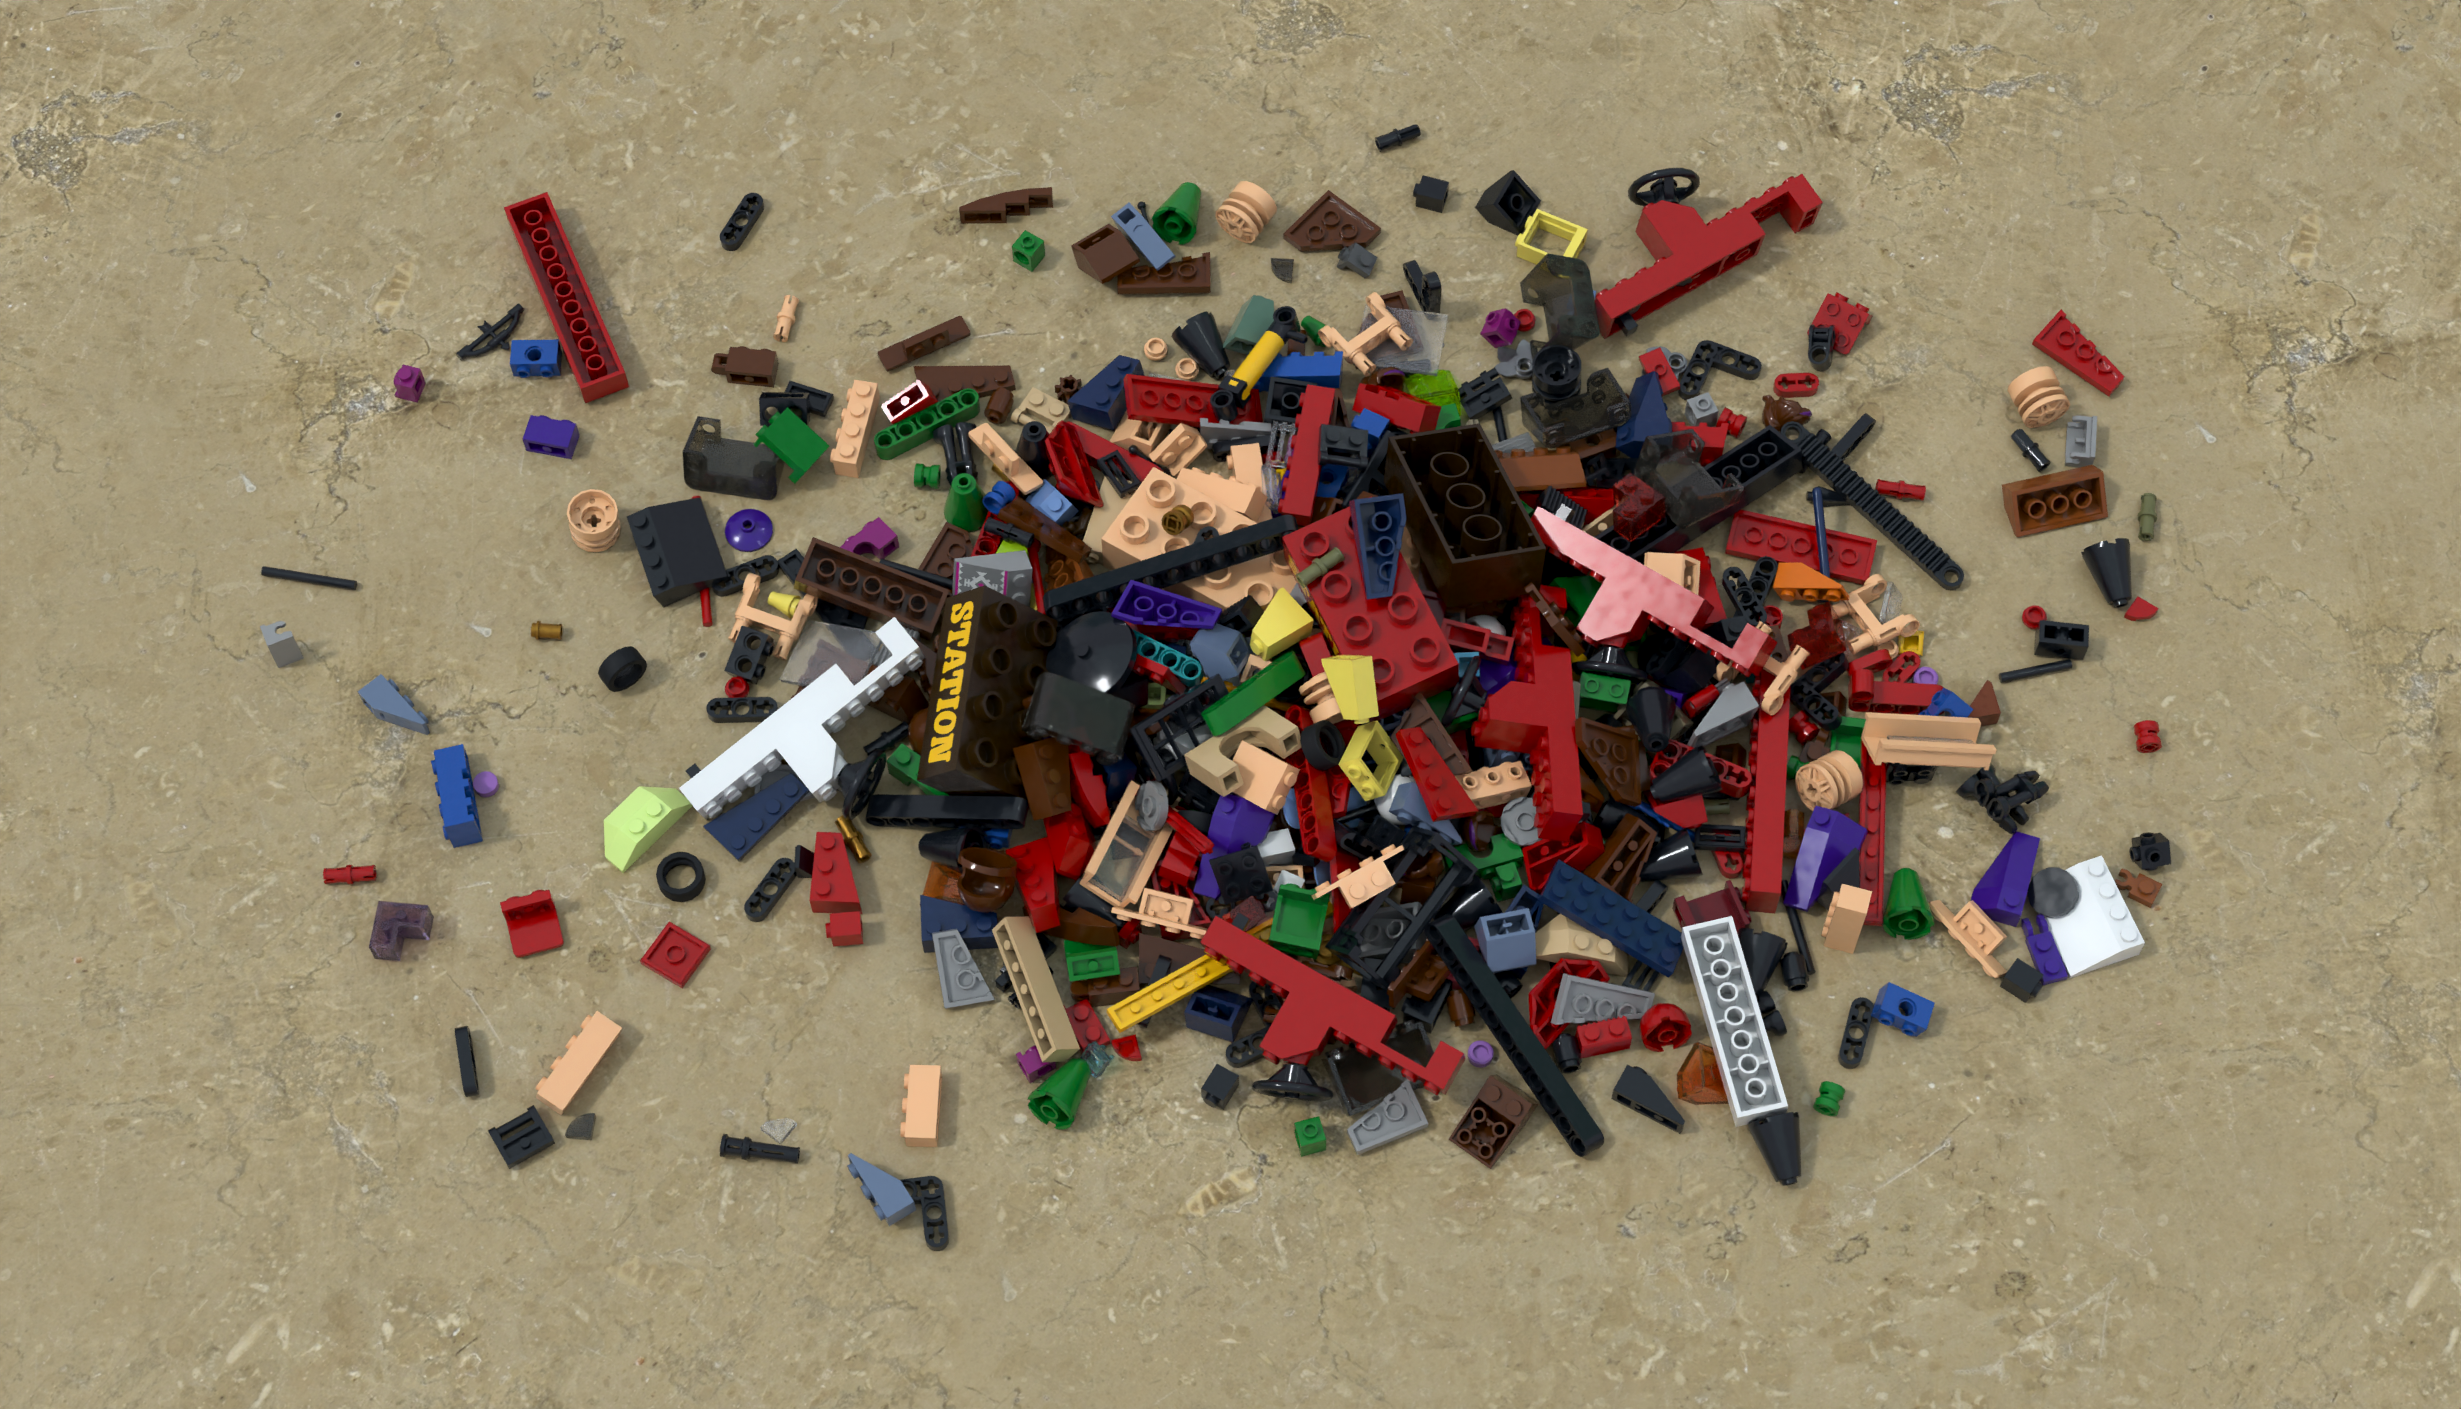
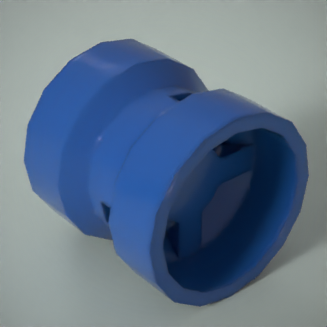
(1001, 495)

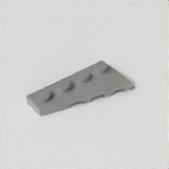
(1595, 1000)

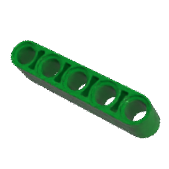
(918, 431)
(1253, 693)

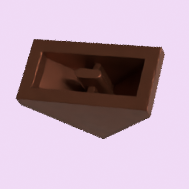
(1986, 706)

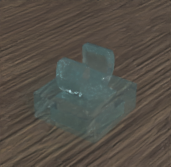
(1096, 1058)

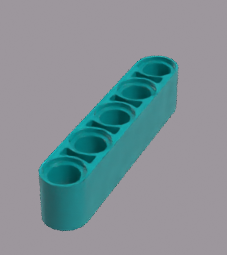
(1164, 654)

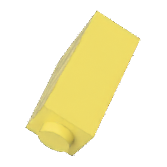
(1280, 626)
(1353, 686)

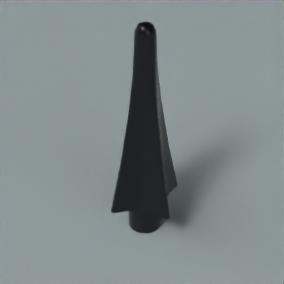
(1830, 498)

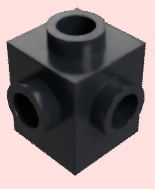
(2150, 851)

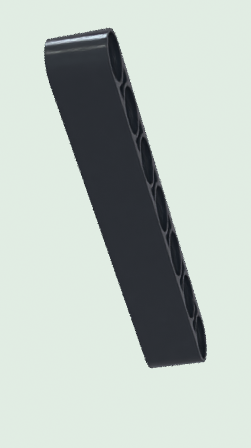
(947, 811)

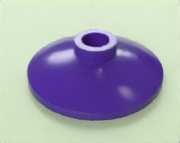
(750, 538)

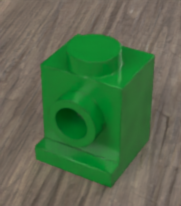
(1505, 882)

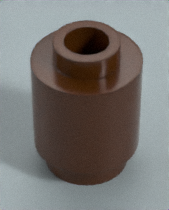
(999, 406)
(1460, 1008)

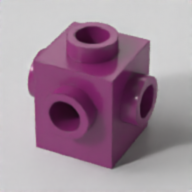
(1500, 328)

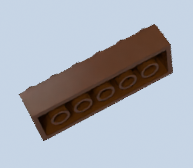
(870, 588)

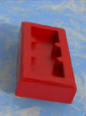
(1656, 361)

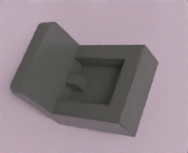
(1357, 259)

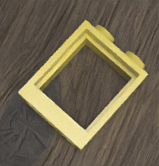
(1554, 225)
(1388, 760)

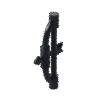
(487, 330)

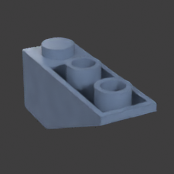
(1142, 236)
(388, 705)
(1411, 810)
(886, 1191)

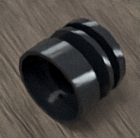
(1556, 373)

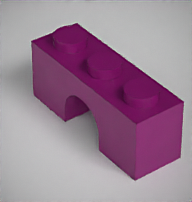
(873, 539)

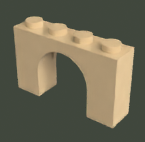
(1262, 728)

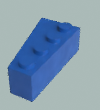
(1318, 369)
(457, 796)

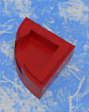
(2140, 610)
(1127, 1048)

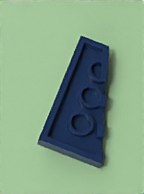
(754, 818)

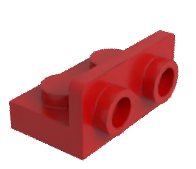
(1086, 1025)

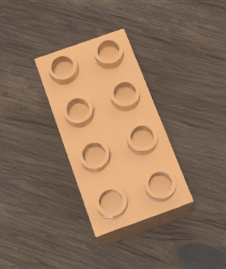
(1140, 536)

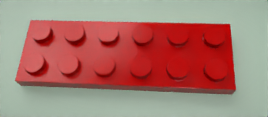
(1179, 401)
(1794, 542)

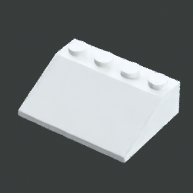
(2099, 925)

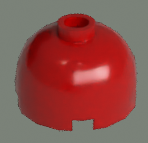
(1664, 1026)

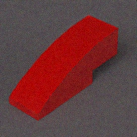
(1477, 639)

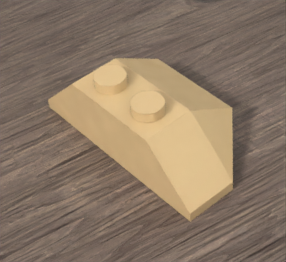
(1569, 940)

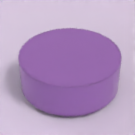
(1925, 675)
(485, 784)
(1480, 1054)

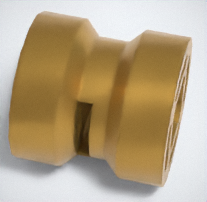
(1177, 519)

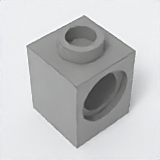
(1701, 410)

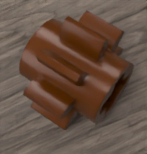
(1067, 388)

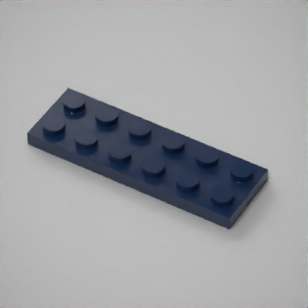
(1612, 918)

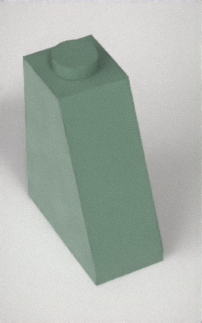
(1250, 324)

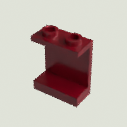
(1713, 907)

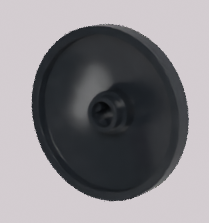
(1094, 652)

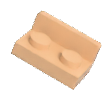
(1179, 449)

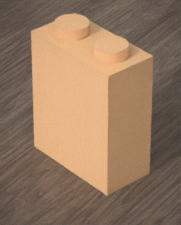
(1264, 777)

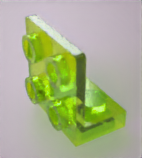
(1435, 389)

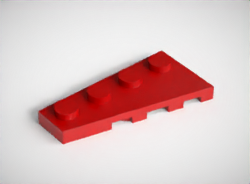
(1158, 674)

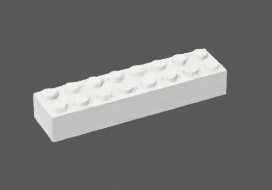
(1733, 1021)

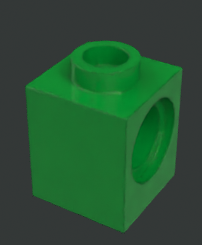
(1028, 251)
(1310, 1136)

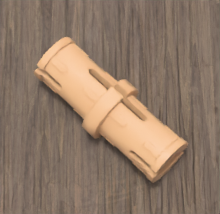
(786, 318)

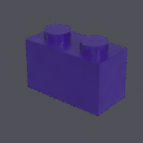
(551, 436)

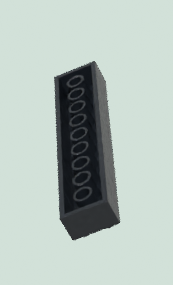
(1756, 463)

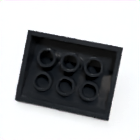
(677, 549)

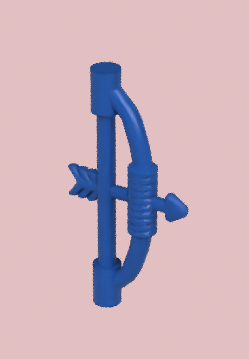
(1646, 808)

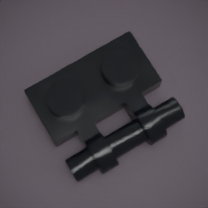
(1486, 398)
(1197, 794)

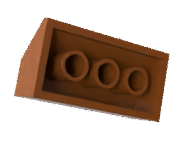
(1543, 468)
(2055, 500)

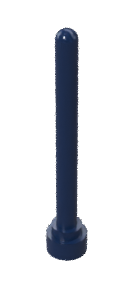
(1821, 534)

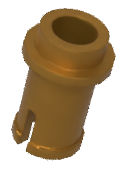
(543, 630)

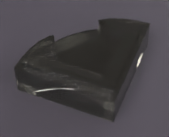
(1283, 269)
(582, 1127)

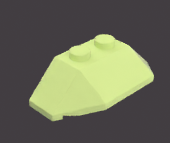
(641, 822)

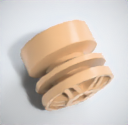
(1246, 211)
(2038, 397)
(591, 509)
(1320, 692)
(1829, 781)

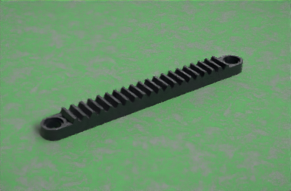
(1875, 507)

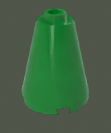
(1178, 215)
(965, 503)
(1907, 907)
(1061, 1094)

